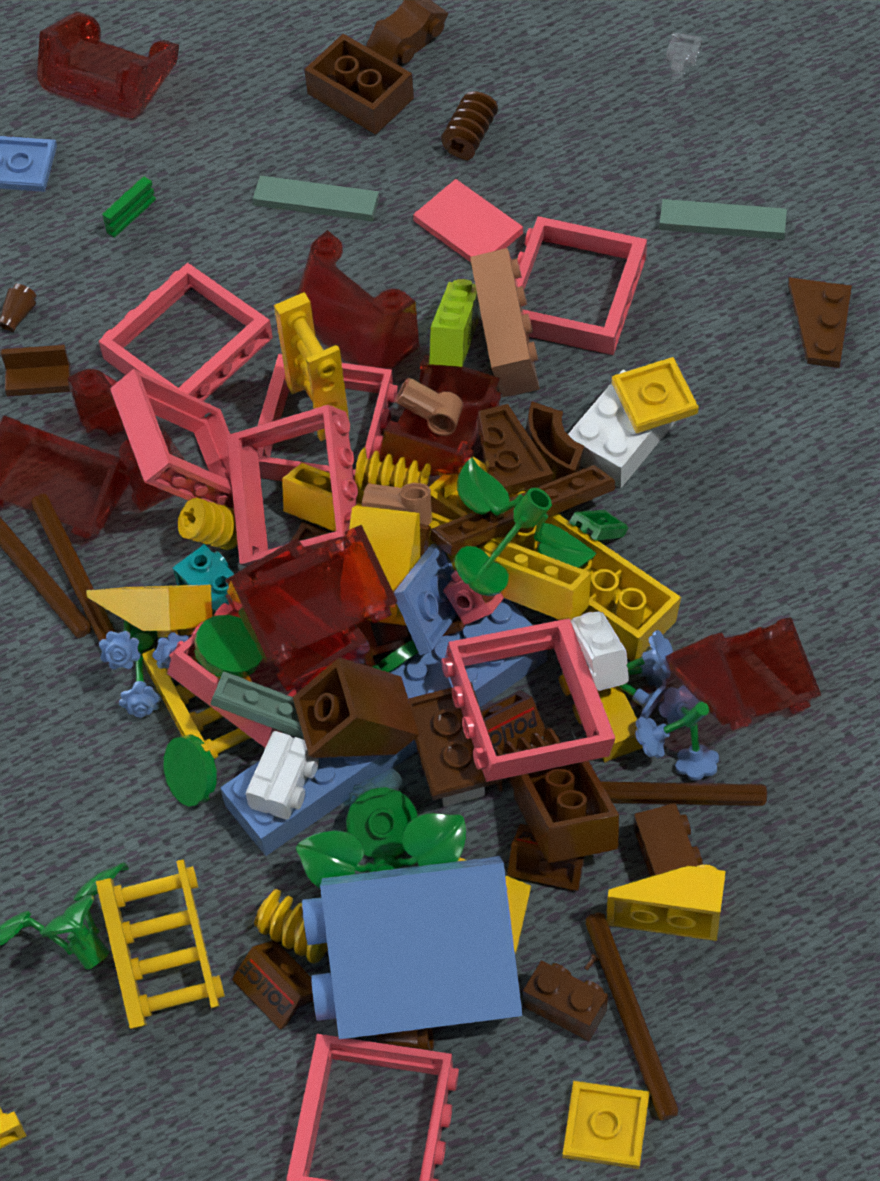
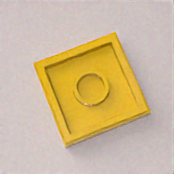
(654, 395)
(606, 1125)

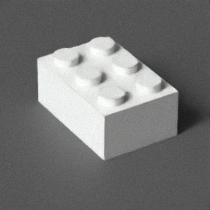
(612, 440)

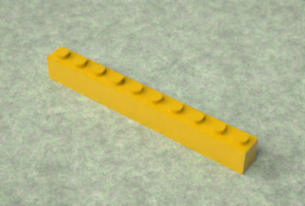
(533, 577)

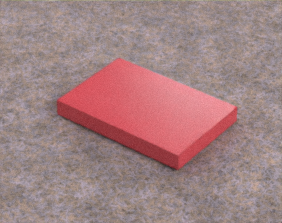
(467, 222)

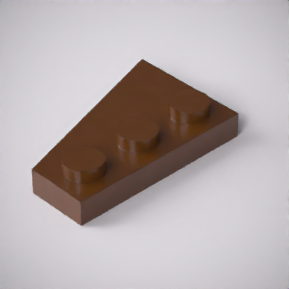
(821, 318)
(510, 452)

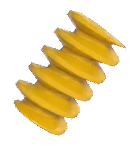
(387, 474)
(208, 523)
(287, 926)

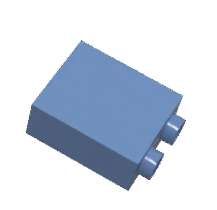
(414, 948)

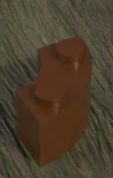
(407, 30)
(554, 444)

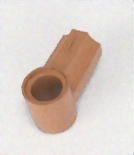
(439, 410)
(409, 498)

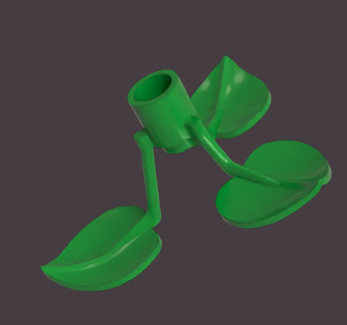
(486, 494)
(428, 838)
(83, 940)

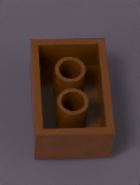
(359, 83)
(568, 811)

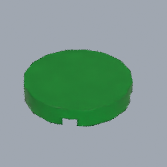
(226, 646)
(397, 657)
(189, 770)
(380, 820)

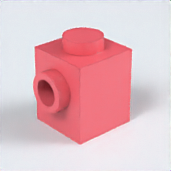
(468, 603)

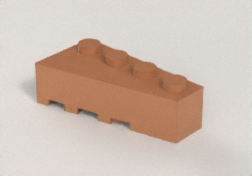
(505, 323)

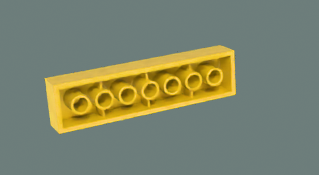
(624, 593)

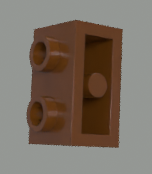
(665, 840)
(565, 999)

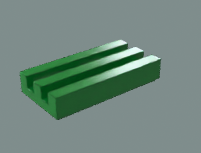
(128, 206)
(595, 523)

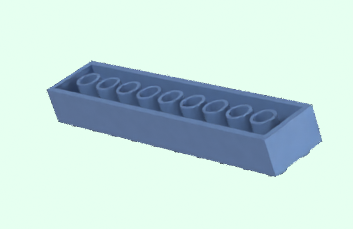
(338, 775)

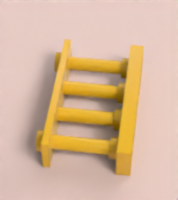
(304, 359)
(175, 700)
(124, 933)

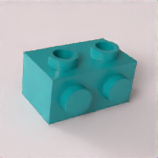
(205, 568)

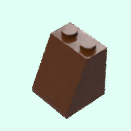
(355, 712)

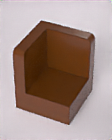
(384, 636)

